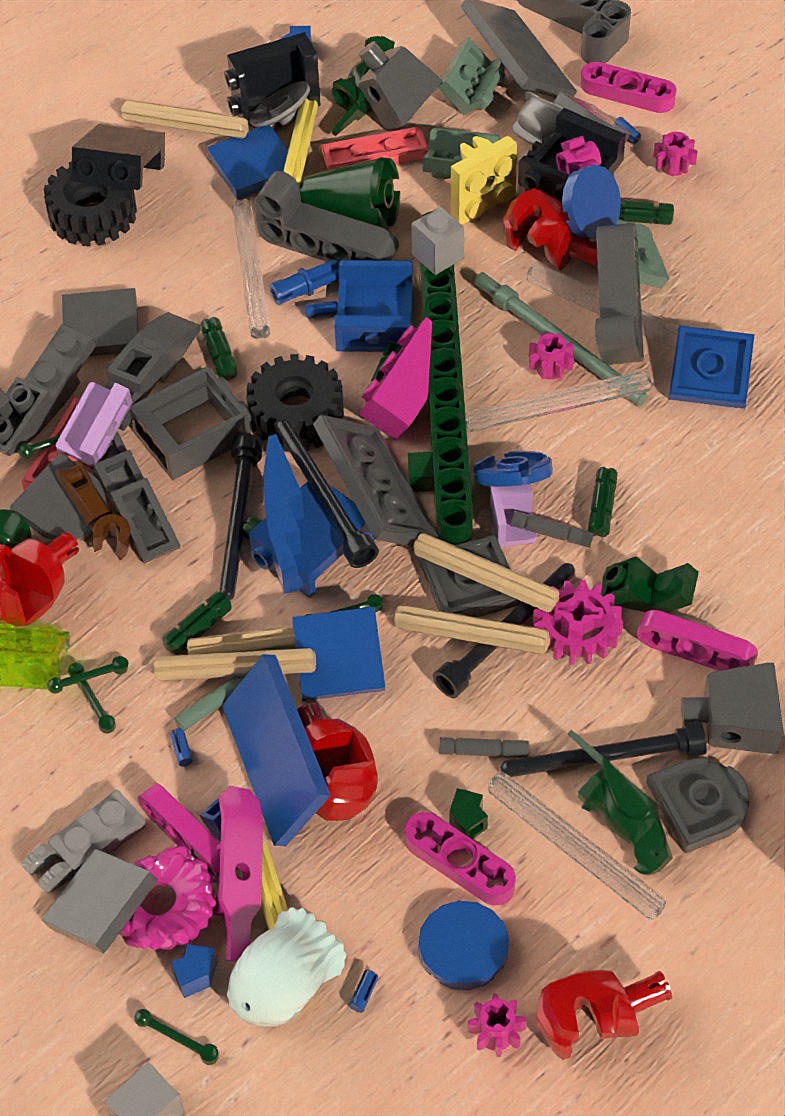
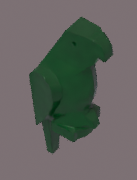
(347, 90)
(625, 811)

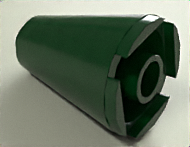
(356, 191)

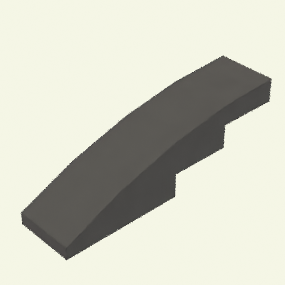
(135, 500)

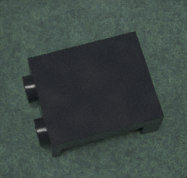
(268, 68)
(117, 156)
(542, 170)

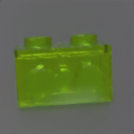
(31, 655)

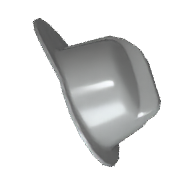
(536, 119)

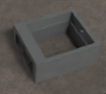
(178, 399)

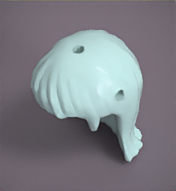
(284, 969)

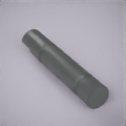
(552, 529)
(483, 747)

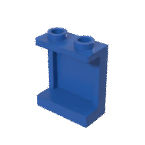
(373, 304)
(319, 539)

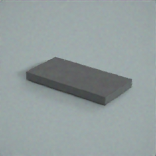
(517, 48)
(374, 480)

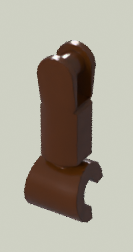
(94, 509)

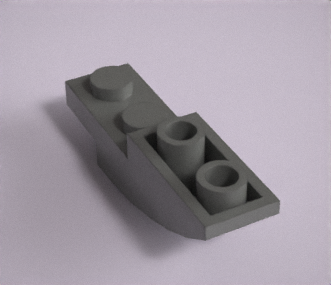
(151, 357)
(44, 389)

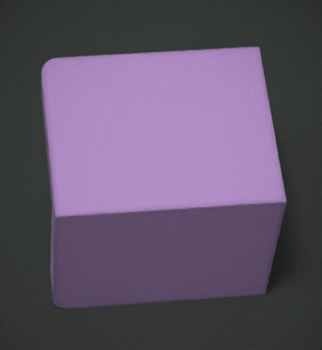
(502, 506)

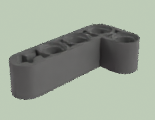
(601, 23)
(316, 231)
(620, 321)

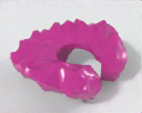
(192, 907)

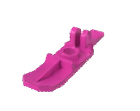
(241, 848)

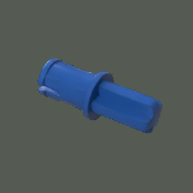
(304, 282)

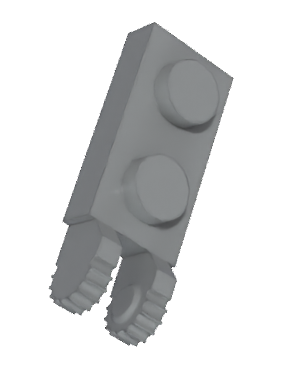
(100, 828)

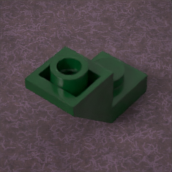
(644, 590)

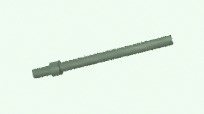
(509, 299)

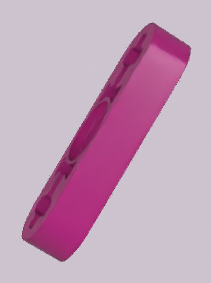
(619, 76)
(677, 637)
(181, 826)
(463, 876)

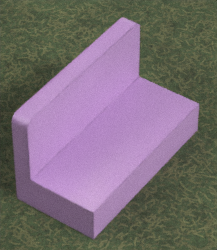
(94, 422)

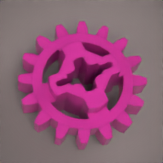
(581, 623)

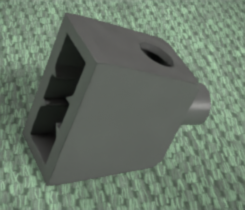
(395, 84)
(739, 709)

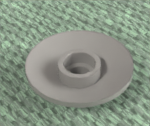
(281, 105)

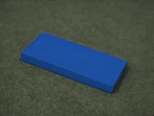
(275, 750)

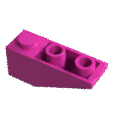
(404, 386)

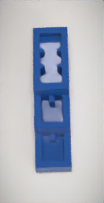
(282, 509)

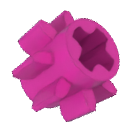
(675, 153)
(577, 154)
(551, 356)
(497, 1012)

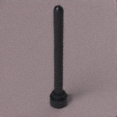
(246, 453)
(357, 547)
(454, 676)
(688, 740)

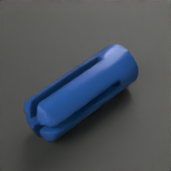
(635, 135)
(321, 309)
(181, 747)
(363, 991)

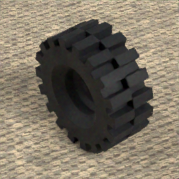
(92, 223)
(294, 379)

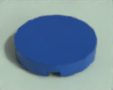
(591, 200)
(514, 469)
(463, 945)

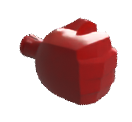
(546, 225)
(32, 577)
(344, 762)
(609, 1002)

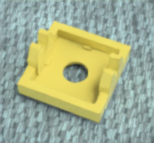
(468, 177)

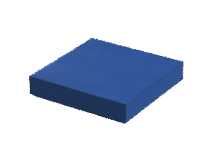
(249, 161)
(711, 367)
(345, 653)

